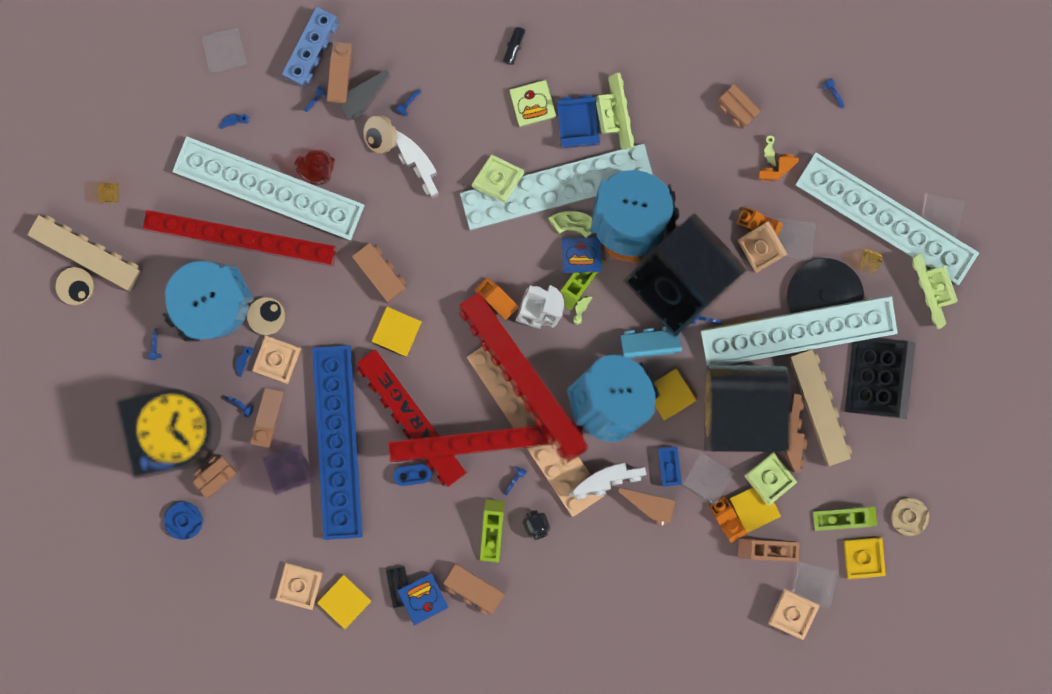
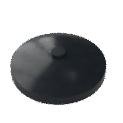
(823, 284)

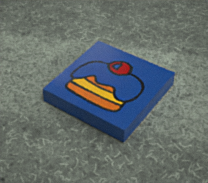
(581, 255)
(422, 599)

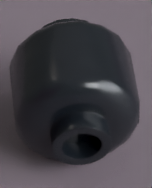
(536, 525)

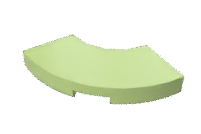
(572, 221)

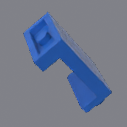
(578, 122)

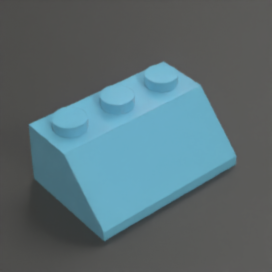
(649, 343)

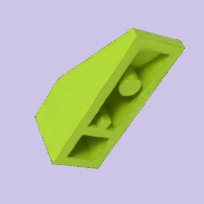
(576, 287)
(845, 518)
(492, 530)

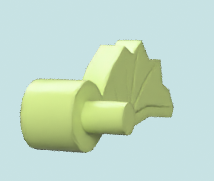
(769, 152)
(580, 308)

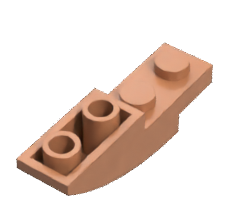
(797, 440)

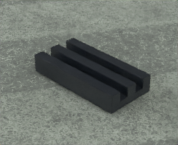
(395, 571)

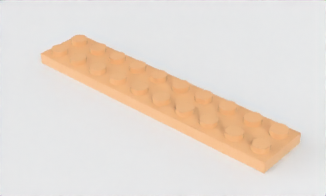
(559, 473)

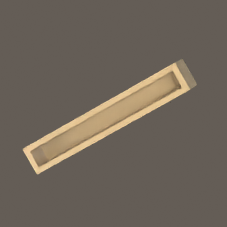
(85, 253)
(819, 407)

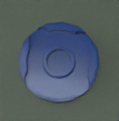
(183, 520)

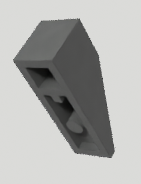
(362, 96)

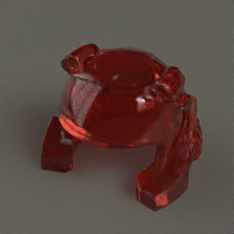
(315, 167)

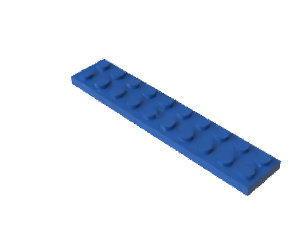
(337, 442)

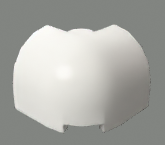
(540, 307)

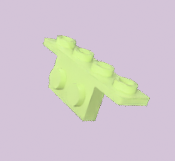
(613, 112)
(937, 288)

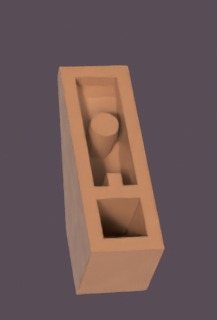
(339, 72)
(267, 418)
(654, 507)
(768, 550)

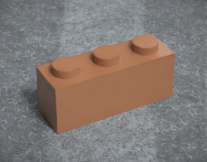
(380, 272)
(473, 589)

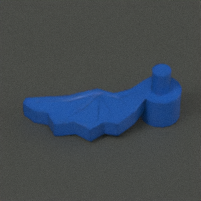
(829, 84)
(319, 91)
(401, 109)
(234, 119)
(707, 320)
(153, 355)
(242, 360)
(247, 411)
(144, 461)
(521, 472)

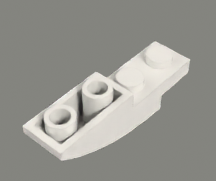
(414, 155)
(600, 481)

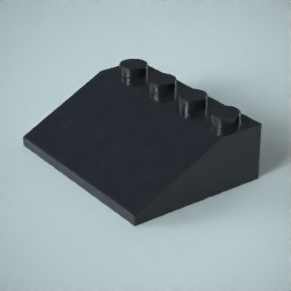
(880, 377)

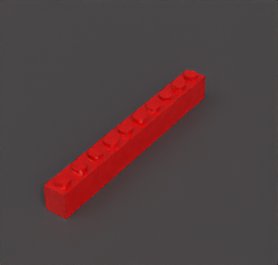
(239, 238)
(523, 378)
(469, 443)

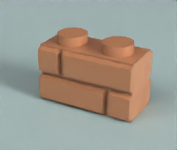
(738, 106)
(214, 476)

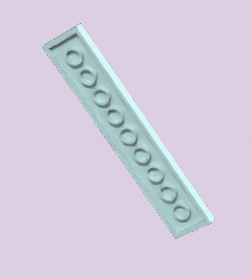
(552, 187)
(268, 188)
(885, 217)
(799, 331)

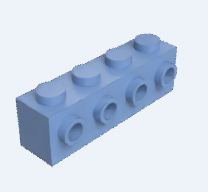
(310, 47)

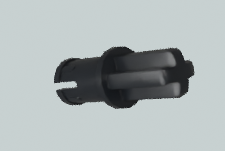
(514, 45)

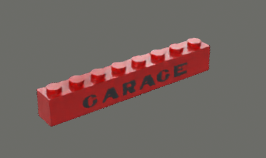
(407, 413)

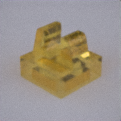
(108, 193)
(872, 259)

